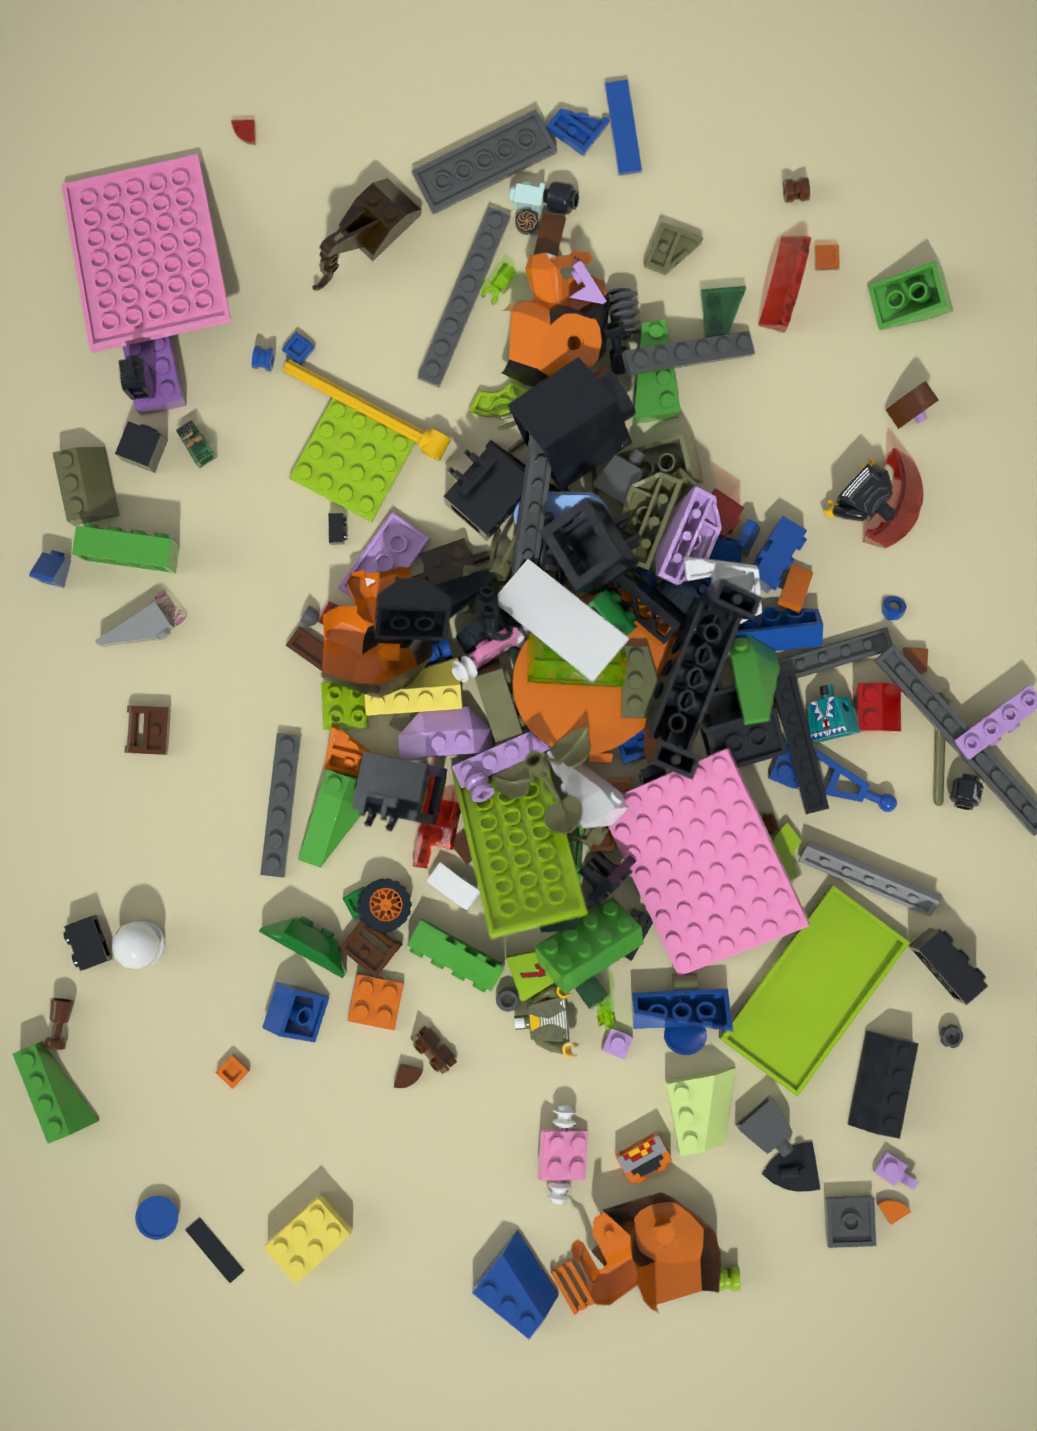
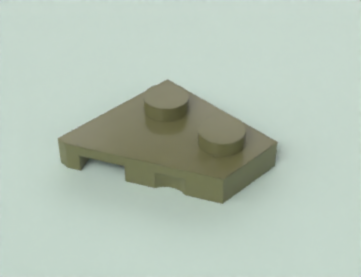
(670, 248)

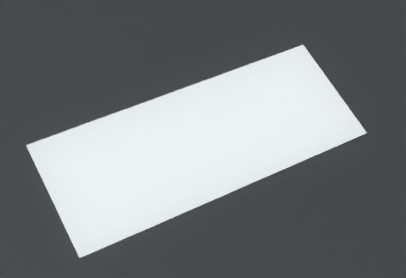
(561, 620)

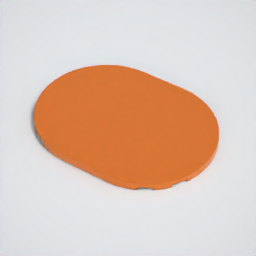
(559, 709)

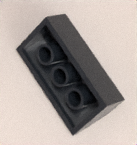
(883, 1084)

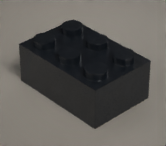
(949, 965)

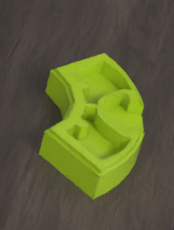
(495, 403)
(785, 844)

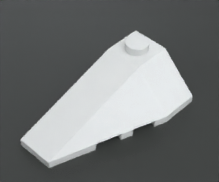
(599, 799)

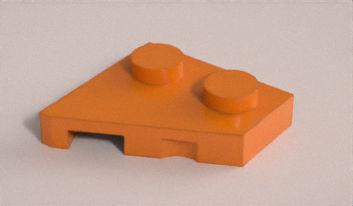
(344, 752)

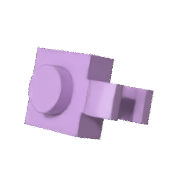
(893, 1170)

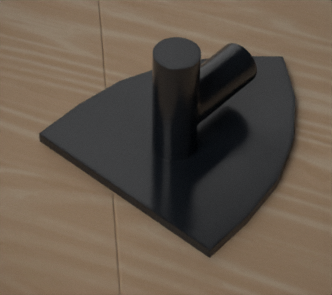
(796, 1170)

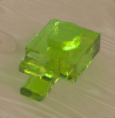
(606, 1016)

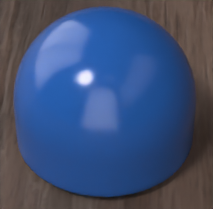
(891, 613)

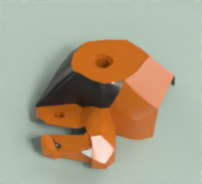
(552, 326)

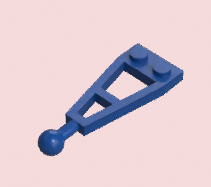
(783, 774)

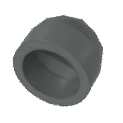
(310, 616)

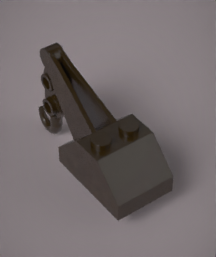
(370, 224)

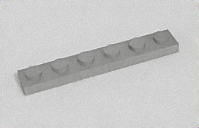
(869, 878)

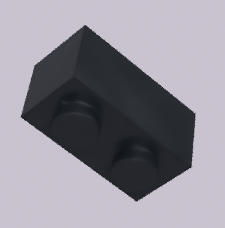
(337, 528)

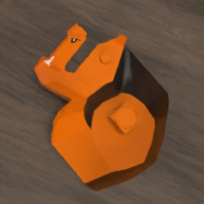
(353, 654)
(652, 1246)

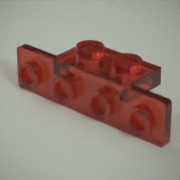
(438, 835)

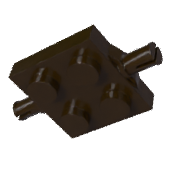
(448, 561)

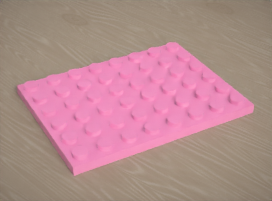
(145, 253)
(706, 865)

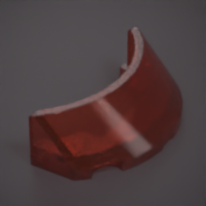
(785, 282)
(907, 507)

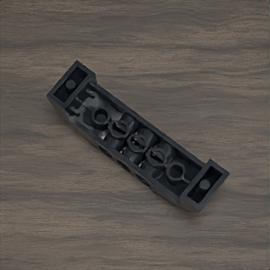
(692, 675)

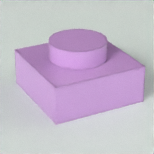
(617, 1043)

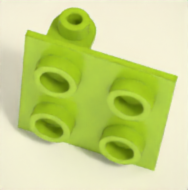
(342, 707)

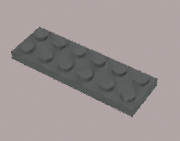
(484, 162)

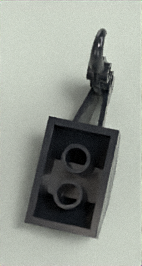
(423, 610)

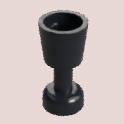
(614, 331)

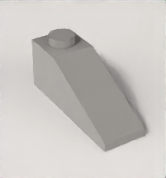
(144, 626)

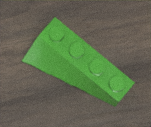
(456, 955)
(52, 1094)

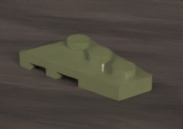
(638, 683)

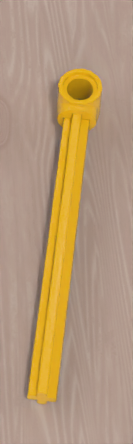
(430, 441)

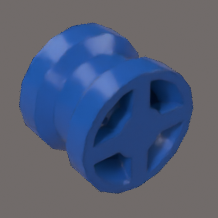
(263, 358)

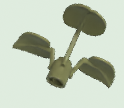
(516, 779)

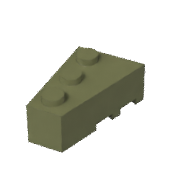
(498, 701)

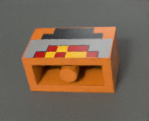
(644, 1158)

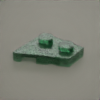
(720, 309)

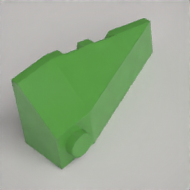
(755, 677)
(330, 819)

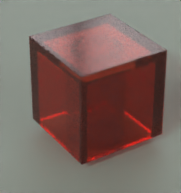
(728, 511)

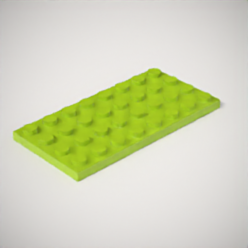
(518, 861)

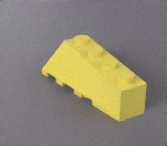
(430, 691)

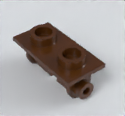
(439, 1057)

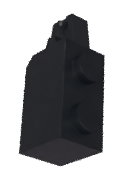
(136, 378)

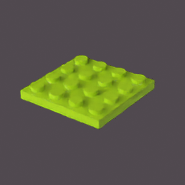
(352, 460)

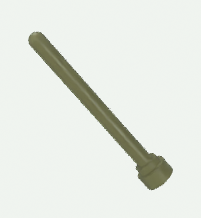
(940, 760)

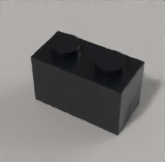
(87, 943)

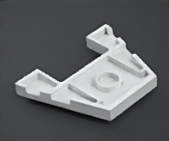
(740, 574)

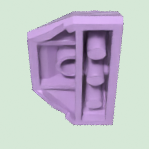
(689, 533)
(445, 734)

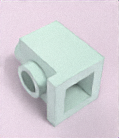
(527, 196)

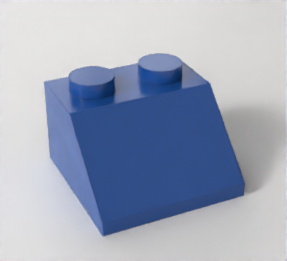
(295, 1012)

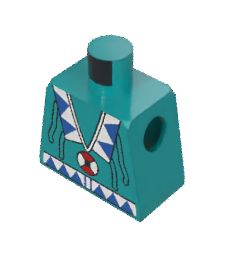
(831, 716)

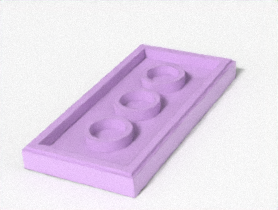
(392, 547)

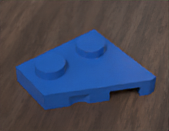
(576, 129)

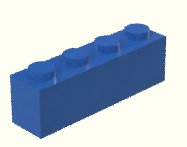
(784, 628)
(682, 1009)

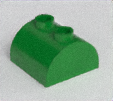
(608, 607)

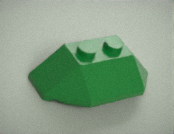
(308, 942)

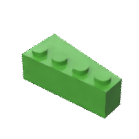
(655, 391)

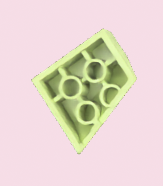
(700, 1109)

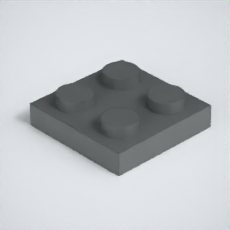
(850, 1221)

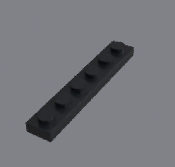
(799, 744)

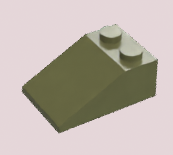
(669, 455)

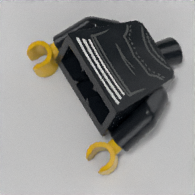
(864, 496)

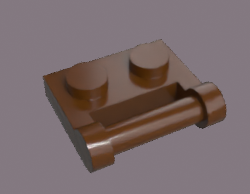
(154, 730)
(366, 953)

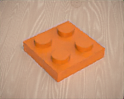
(375, 1001)

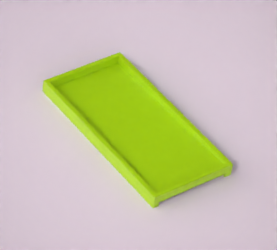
(814, 990)

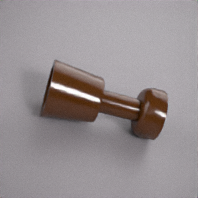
(59, 1014)

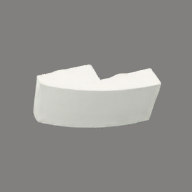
(454, 886)

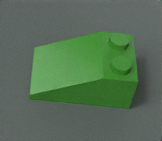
(910, 296)

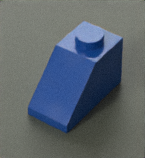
(51, 569)

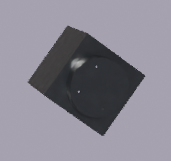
(575, 419)

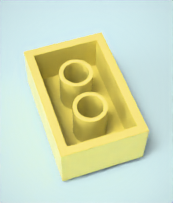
(308, 1238)

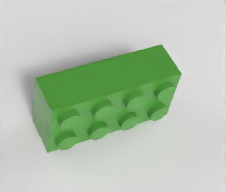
(125, 548)
(598, 942)

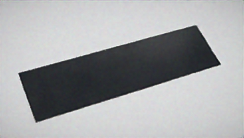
(214, 1250)

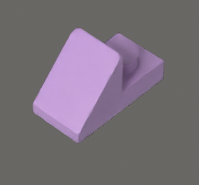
(589, 291)

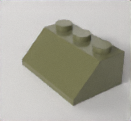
(85, 484)

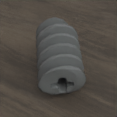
(623, 311)

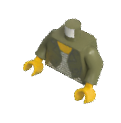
(548, 1021)

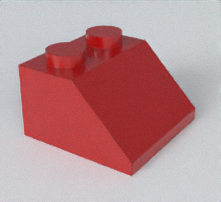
(877, 707)

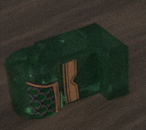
(196, 444)

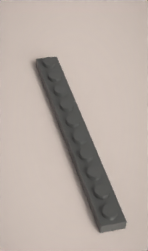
(951, 727)

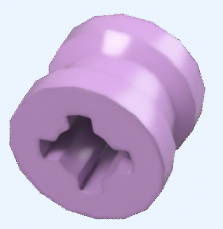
(479, 787)

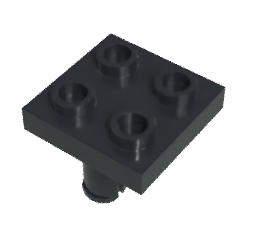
(609, 882)

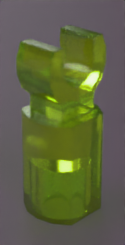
(499, 282)

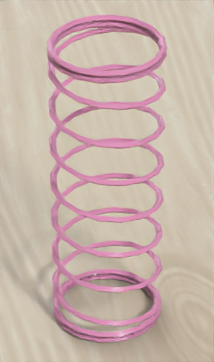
(181, 618)

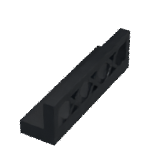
(652, 599)

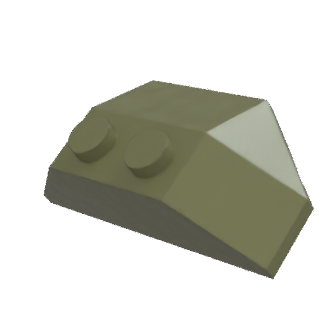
(649, 511)

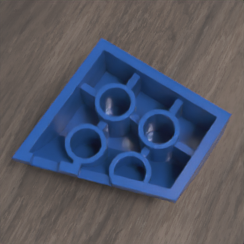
(517, 1287)

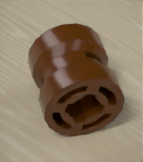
(796, 190)

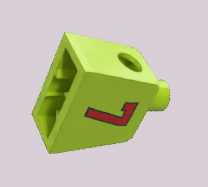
(528, 974)

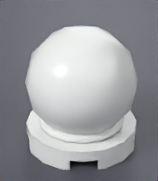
(138, 944)

